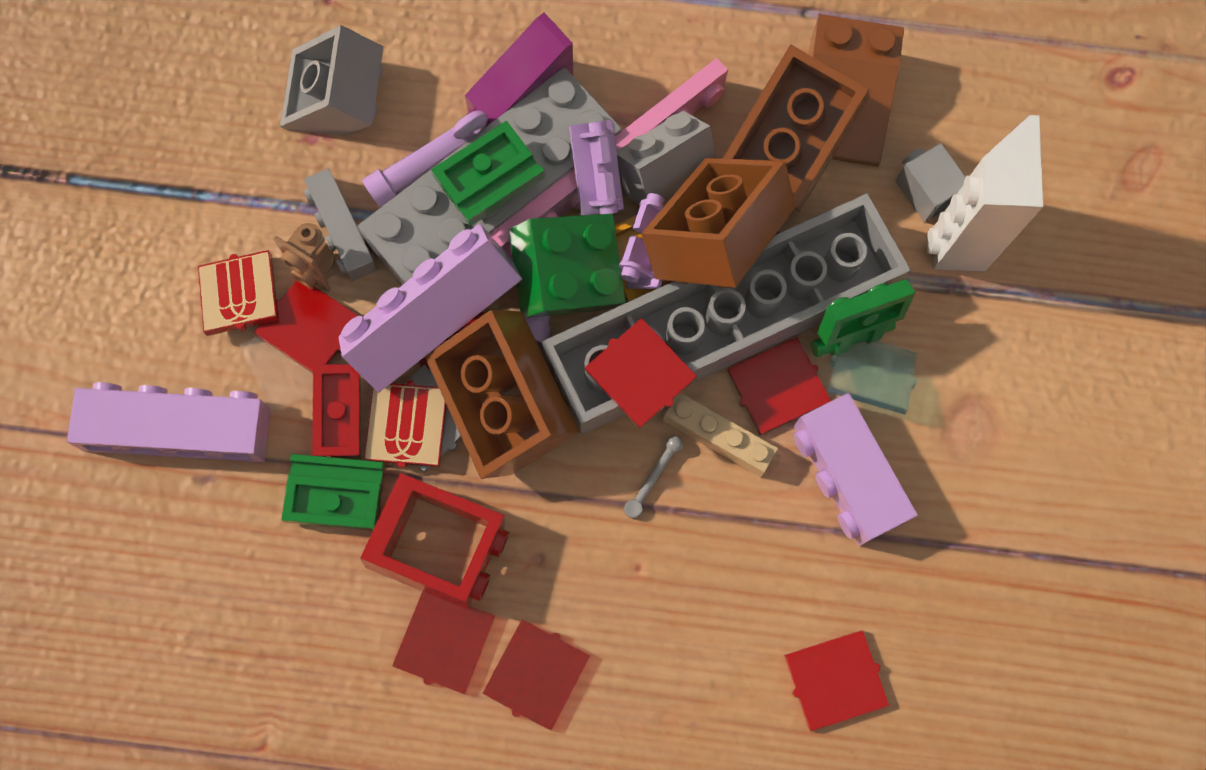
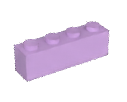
(428, 307)
(168, 423)

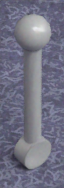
(633, 508)

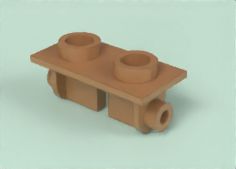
(307, 256)

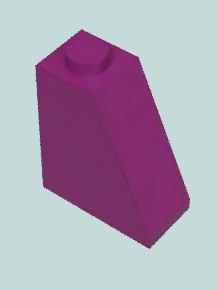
(521, 69)

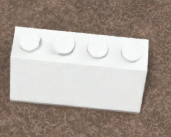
(991, 204)

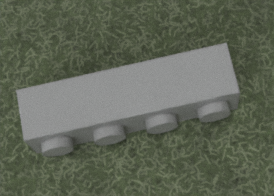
(339, 222)

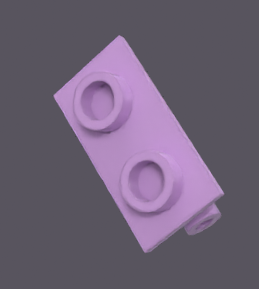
(596, 167)
(635, 262)

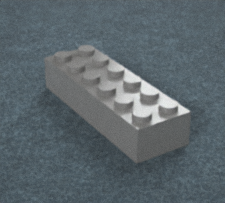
(423, 218)

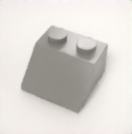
(333, 84)

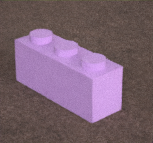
(852, 470)

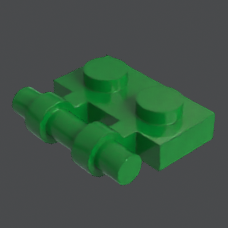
(862, 318)

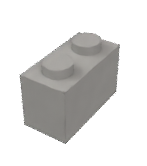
(664, 157)

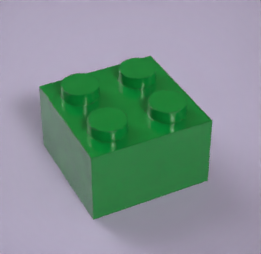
(567, 265)

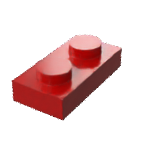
(336, 411)

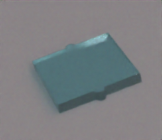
(875, 375)

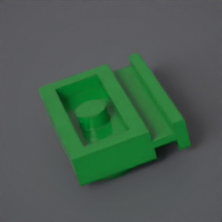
(488, 173)
(333, 492)

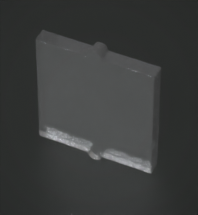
(278, 376)

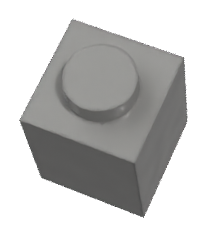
(930, 180)

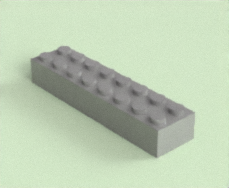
(716, 326)

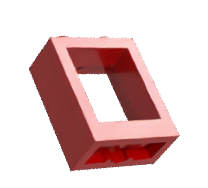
(393, 521)

